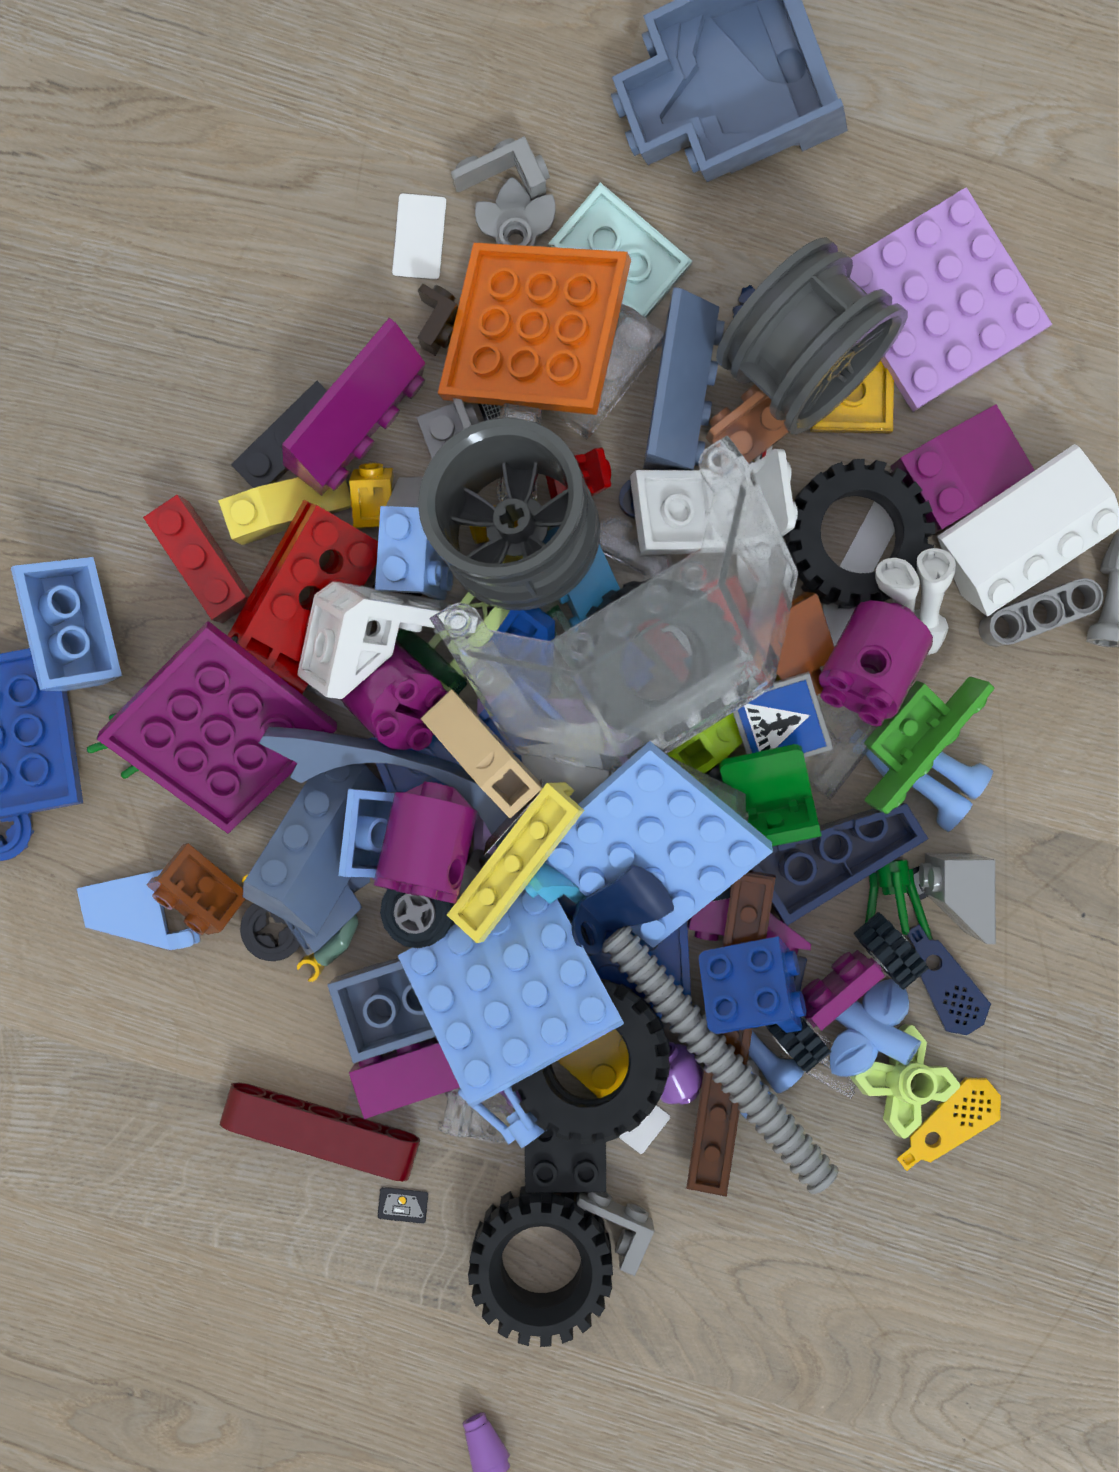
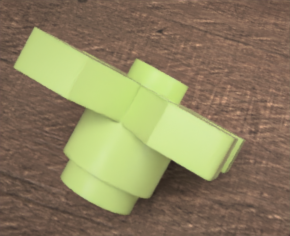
(907, 1087)

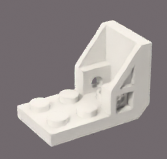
(338, 640)

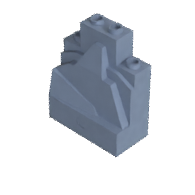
(729, 84)

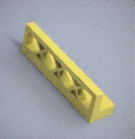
(516, 861)

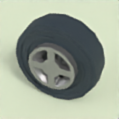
(405, 919)

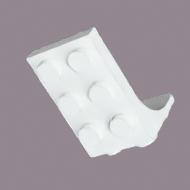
(674, 503)

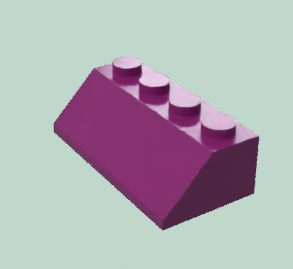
(354, 409)

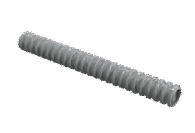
(721, 1061)

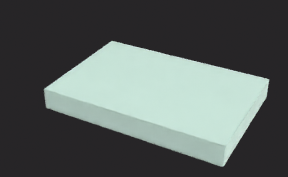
(611, 225)

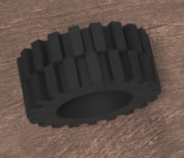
(873, 482)
(540, 1312)

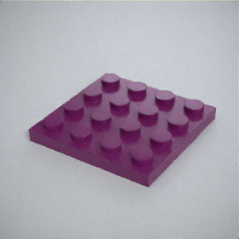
(202, 727)

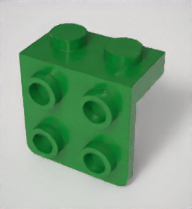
(775, 792)

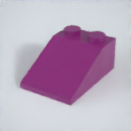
(965, 466)

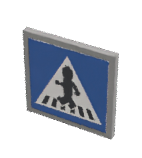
(785, 717)

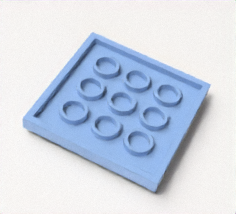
(667, 824)
(512, 999)

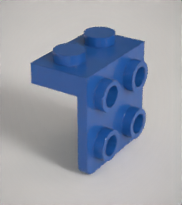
(751, 986)

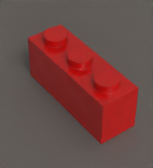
(198, 558)

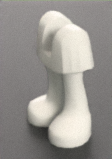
(902, 584)

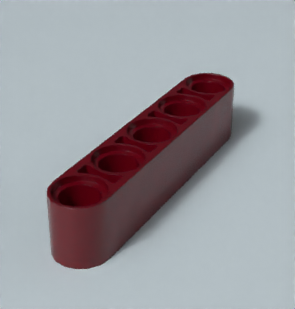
(319, 1131)

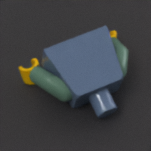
(335, 933)

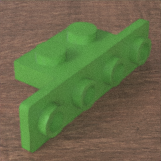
(918, 735)

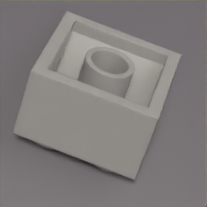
(964, 890)

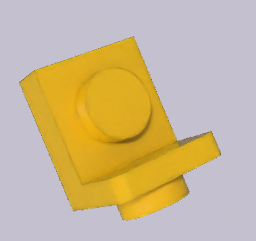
(369, 490)

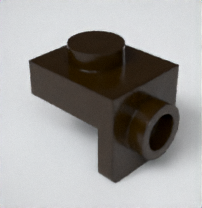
(440, 324)

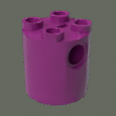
(875, 661)
(395, 700)
(426, 842)

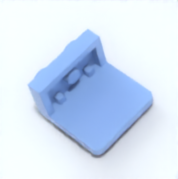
(407, 558)

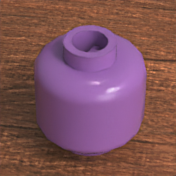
(684, 1076)

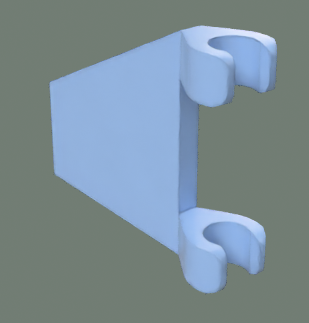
(129, 911)

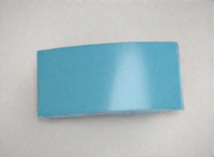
(552, 885)

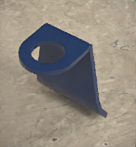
(627, 901)

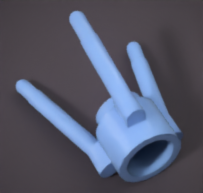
(522, 1125)

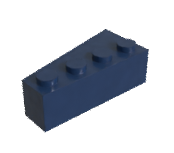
(846, 853)

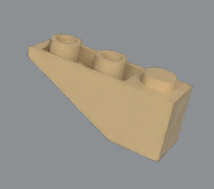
(481, 753)

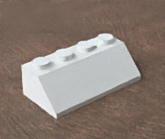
(1031, 530)

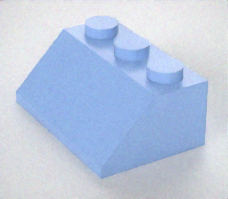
(66, 624)

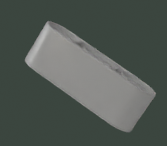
(1059, 612)

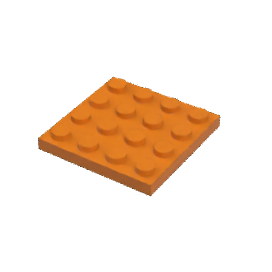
(535, 327)

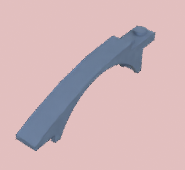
(323, 751)

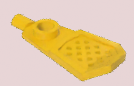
(949, 1126)

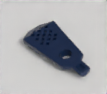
(944, 979)

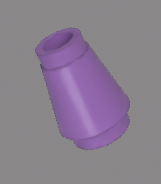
(484, 1445)

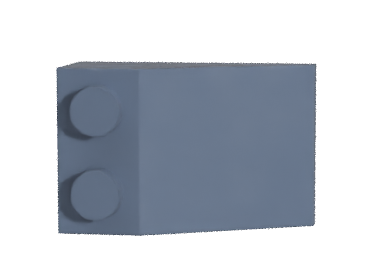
(378, 1010)

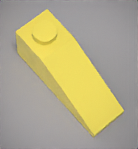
(273, 506)

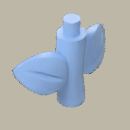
(872, 1031)

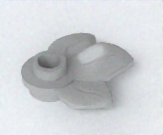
(515, 214)

